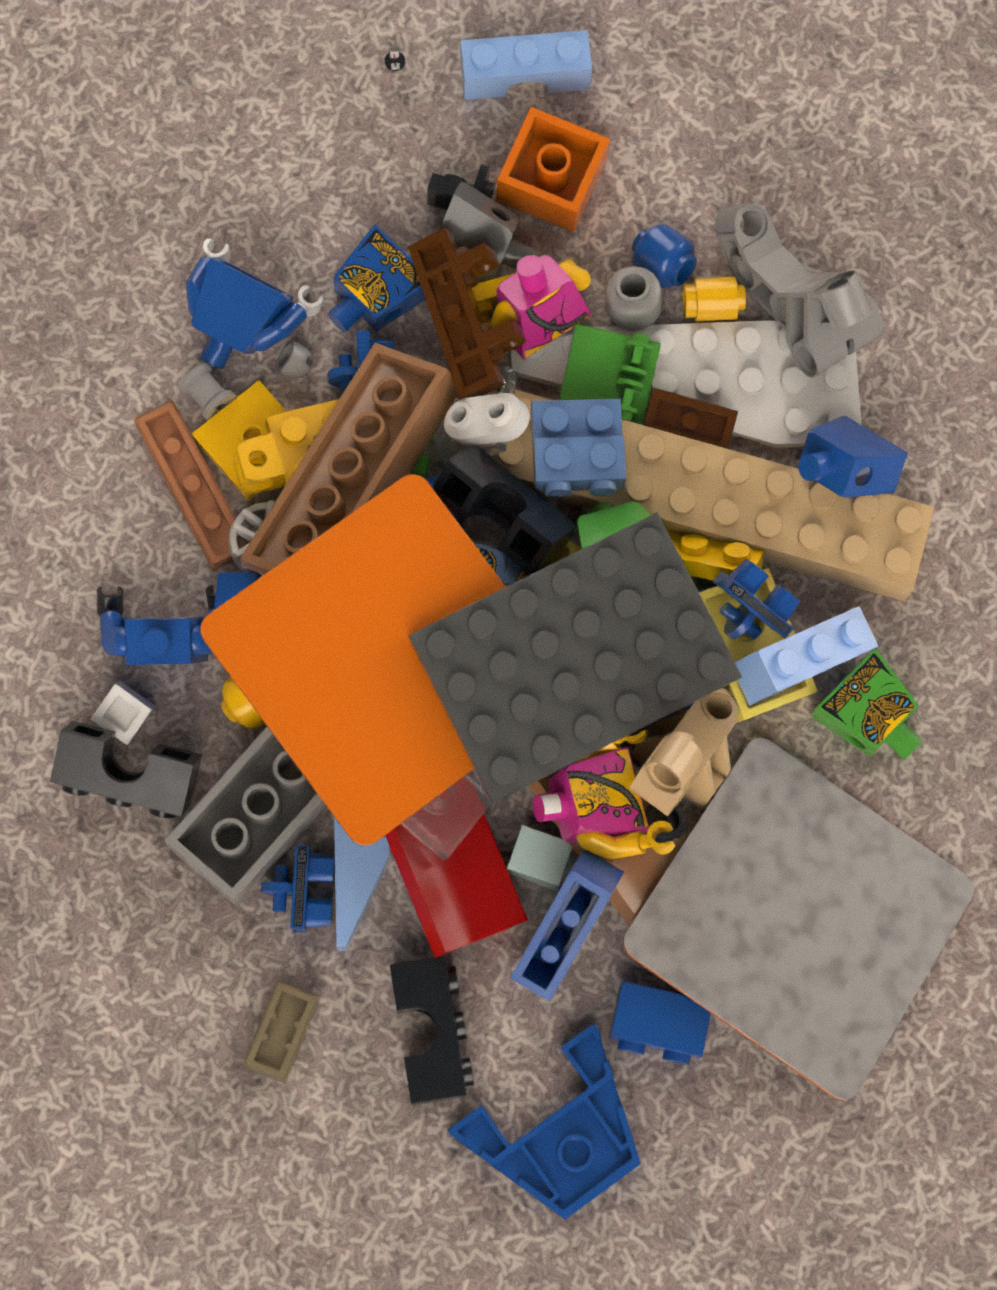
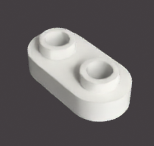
(477, 420)

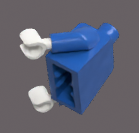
(240, 308)

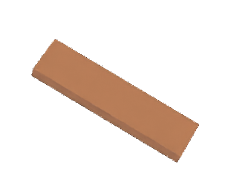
(190, 481)

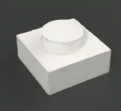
(123, 712)

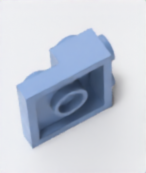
(578, 446)

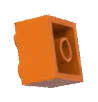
(552, 169)

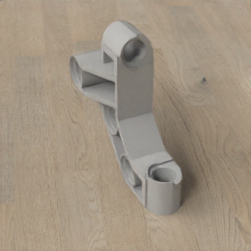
(821, 312)

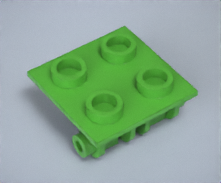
(611, 368)

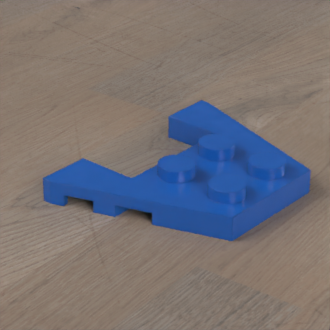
(572, 1151)

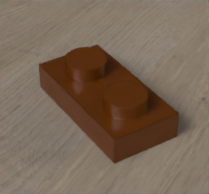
(690, 418)

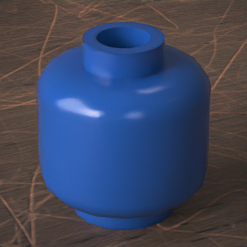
(665, 254)

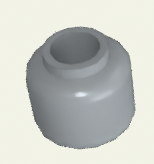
(633, 298)

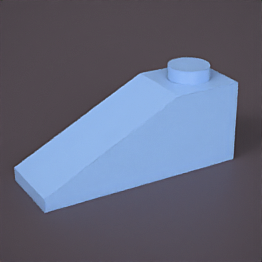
(356, 880)

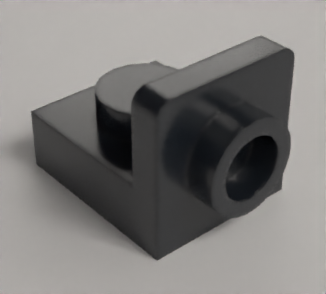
(443, 187)

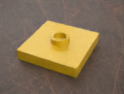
(234, 424)

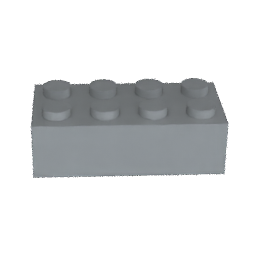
(247, 820)

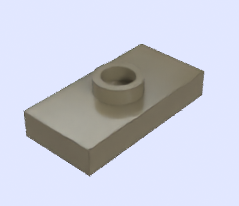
(281, 1031)

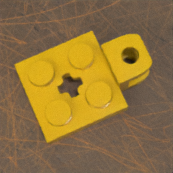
(280, 449)

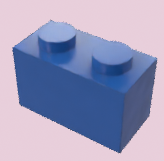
(659, 1021)

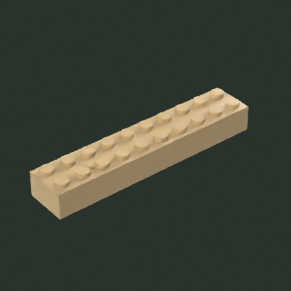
(760, 503)

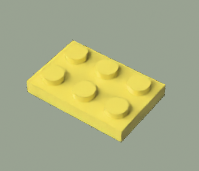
(744, 645)

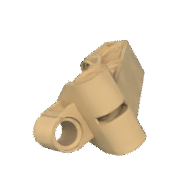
(686, 753)

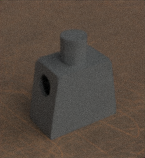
(480, 220)

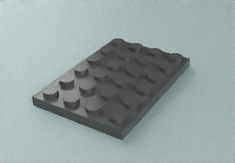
(574, 657)

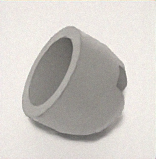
(294, 360)

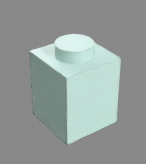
(541, 858)

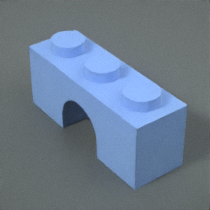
(499, 63)
(804, 655)

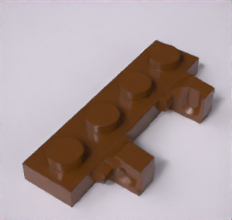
(467, 343)

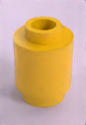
(713, 299)

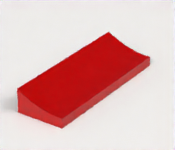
(462, 896)

